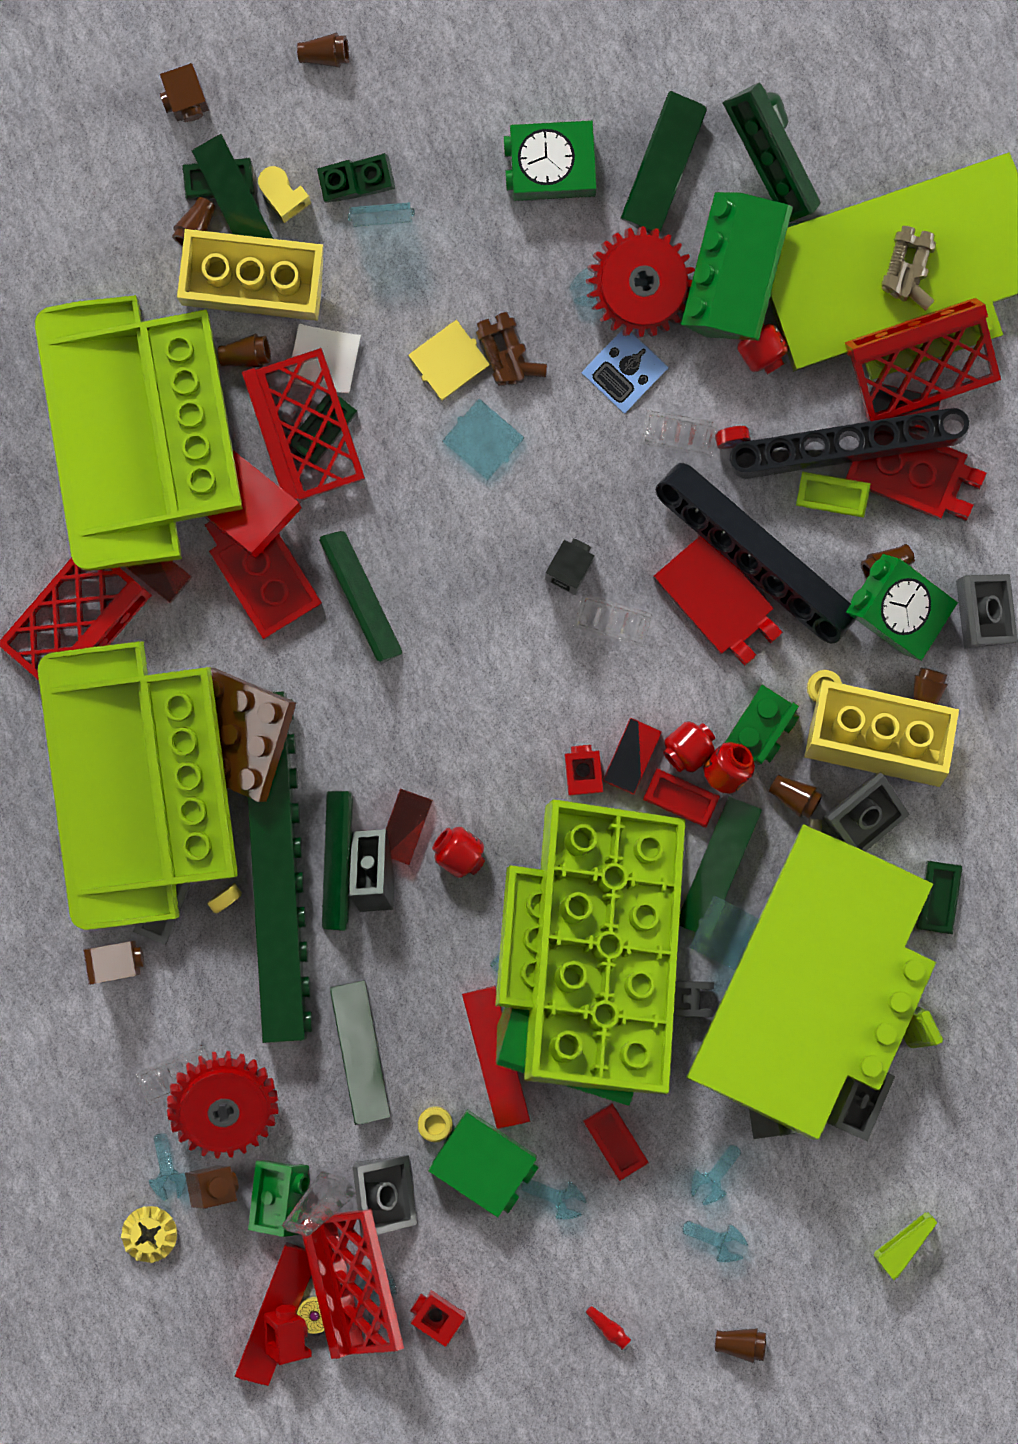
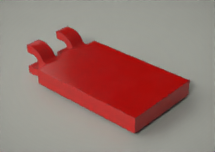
(920, 479)
(264, 510)
(267, 586)
(717, 599)

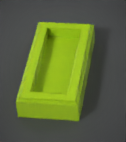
(833, 494)

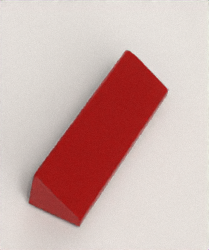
(501, 1082)
(284, 1289)

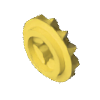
(151, 1218)

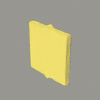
(449, 360)

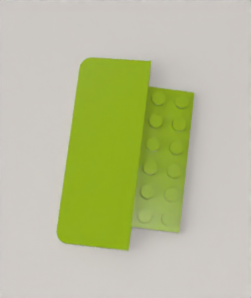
(134, 428)
(133, 783)

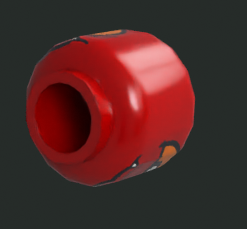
(729, 767)

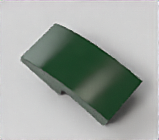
(356, 179)

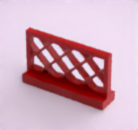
(919, 331)
(274, 435)
(100, 631)
(337, 1287)

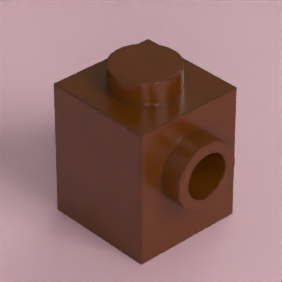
(183, 94)
(212, 1186)

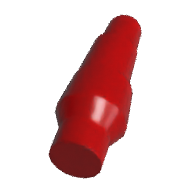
(610, 1329)

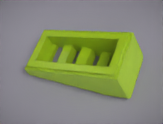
(922, 1030)
(902, 1247)

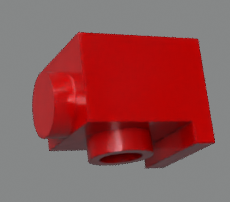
(593, 781)
(443, 1328)
(285, 1335)

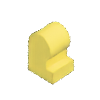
(280, 196)

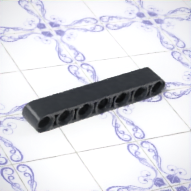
(862, 432)
(755, 552)

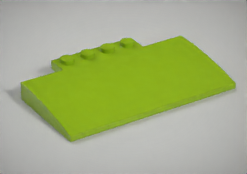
(836, 263)
(596, 947)
(818, 986)

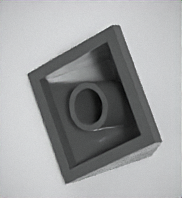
(986, 610)
(867, 813)
(387, 1190)

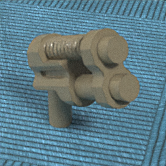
(904, 278)

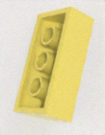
(251, 275)
(882, 733)

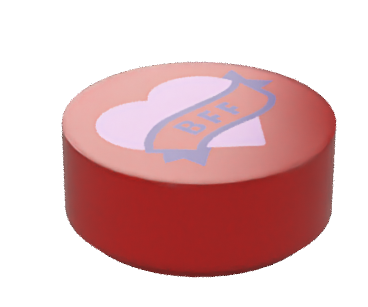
(732, 436)

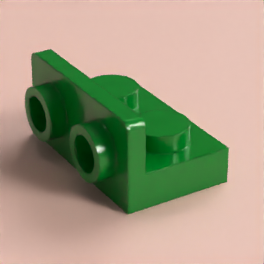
(763, 724)
(275, 1195)

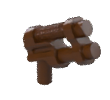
(507, 365)

